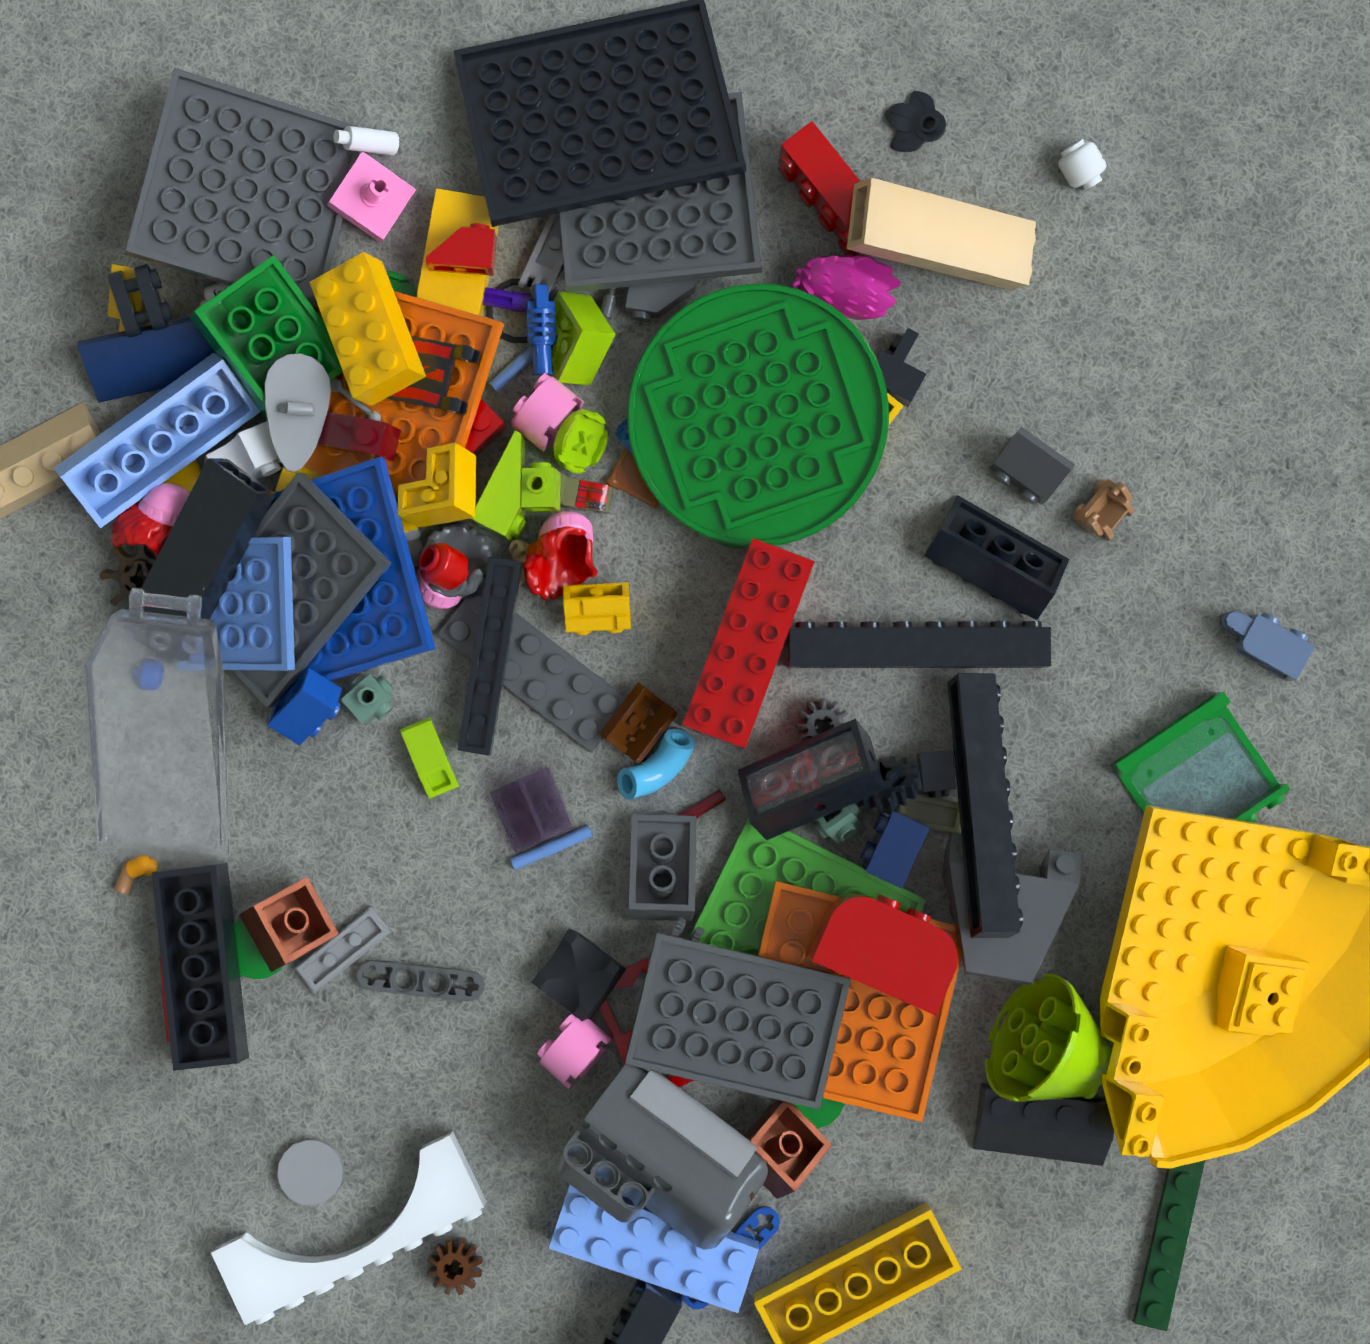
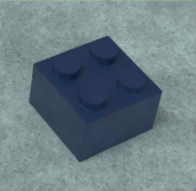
(893, 847)

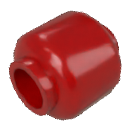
(443, 566)

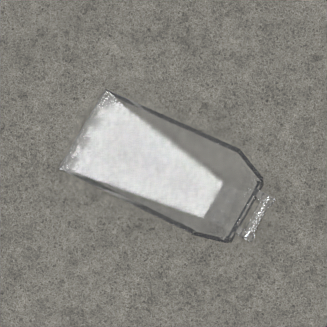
(159, 733)

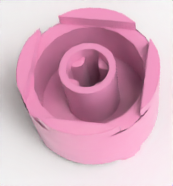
(544, 411)
(573, 1050)

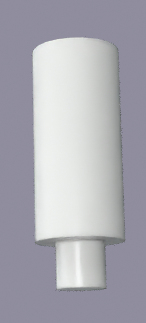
(368, 140)

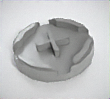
(310, 1172)

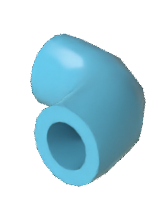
(659, 768)

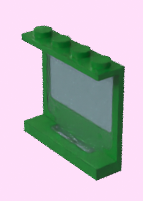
(1201, 767)

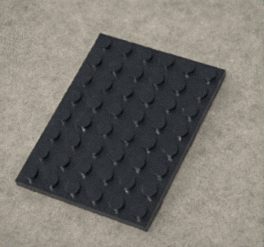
(599, 112)

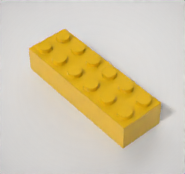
(857, 1280)

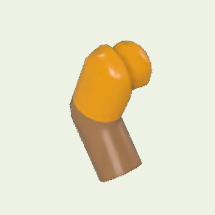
(133, 869)

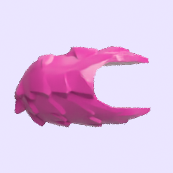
(850, 284)

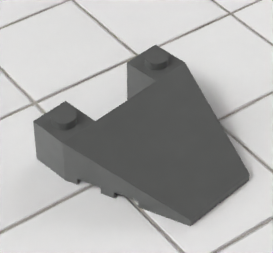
(1043, 906)

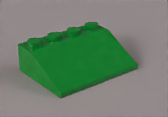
(261, 322)

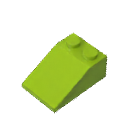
(500, 504)

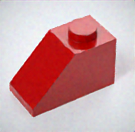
(466, 252)

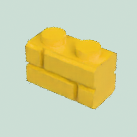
(597, 608)

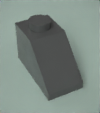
(656, 299)

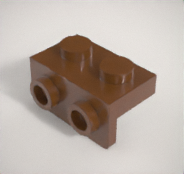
(638, 723)

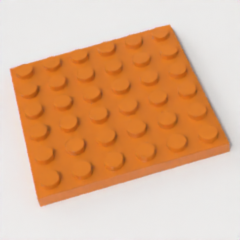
(422, 425)
(883, 1044)

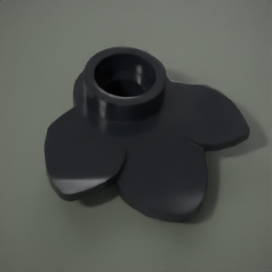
(910, 122)

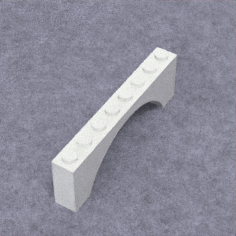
(268, 1279)

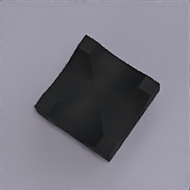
(579, 975)

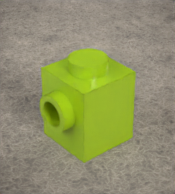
(540, 488)

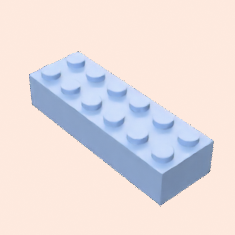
(157, 439)
(655, 1252)

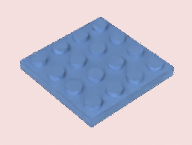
(257, 609)

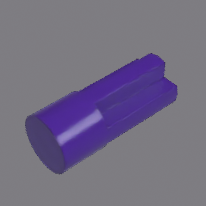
(506, 299)

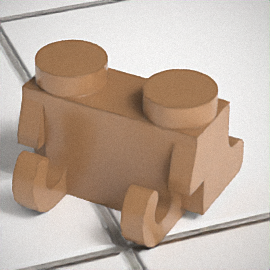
(1105, 509)

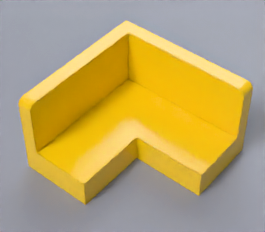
(447, 491)

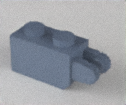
(1268, 643)

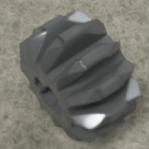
(819, 715)

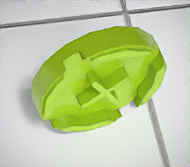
(580, 441)

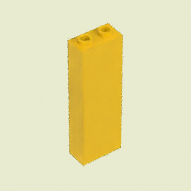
(455, 290)

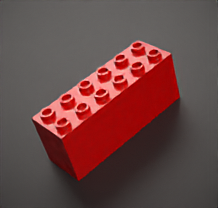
(748, 644)

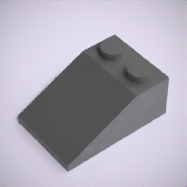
(662, 867)

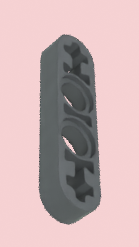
(421, 976)

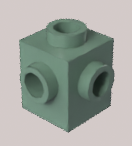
(357, 700)
(841, 824)

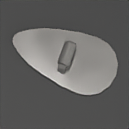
(296, 407)

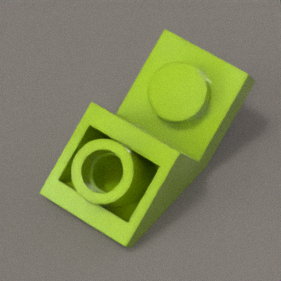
(429, 757)

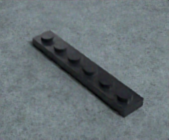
(490, 656)

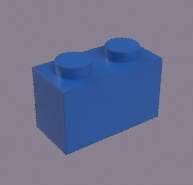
(305, 707)

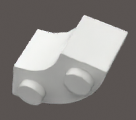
(251, 452)

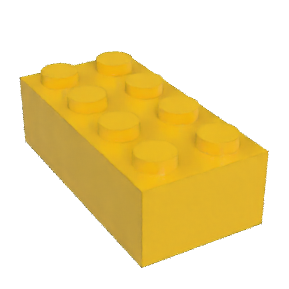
(367, 329)

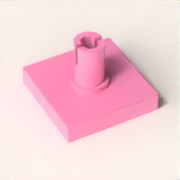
(371, 197)

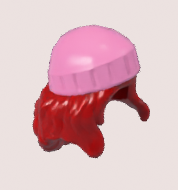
(151, 518)
(560, 555)

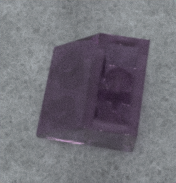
(532, 809)

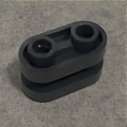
(147, 282)

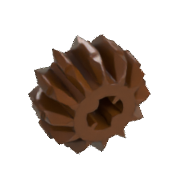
(446, 1256)

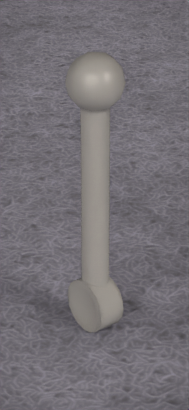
(338, 386)

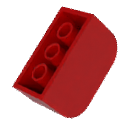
(887, 949)

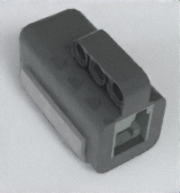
(664, 1156)

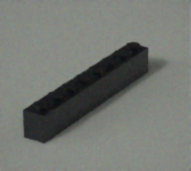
(919, 646)
(984, 806)

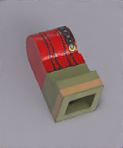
(585, 495)

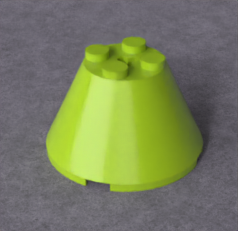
(1046, 1045)

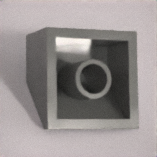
(1031, 467)

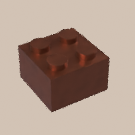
(289, 924)
(788, 1146)

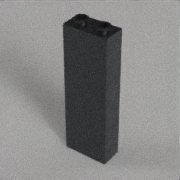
(209, 536)

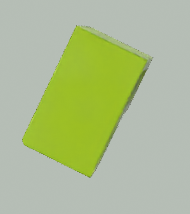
(581, 339)

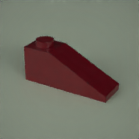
(360, 436)

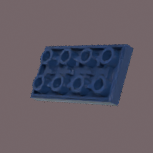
(145, 362)

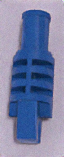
(541, 329)

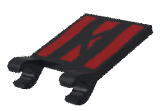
(438, 364)

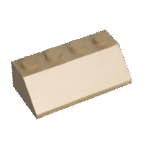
(30, 458)

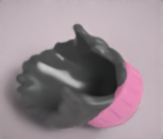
(477, 551)

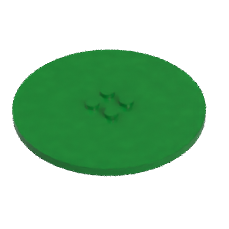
(758, 415)

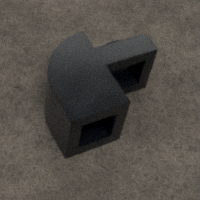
(899, 377)

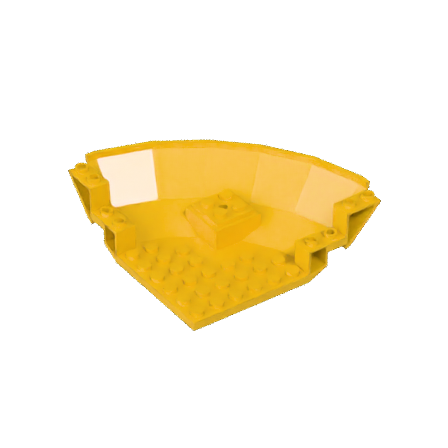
(1201, 941)

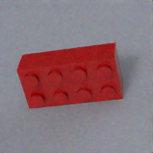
(822, 180)

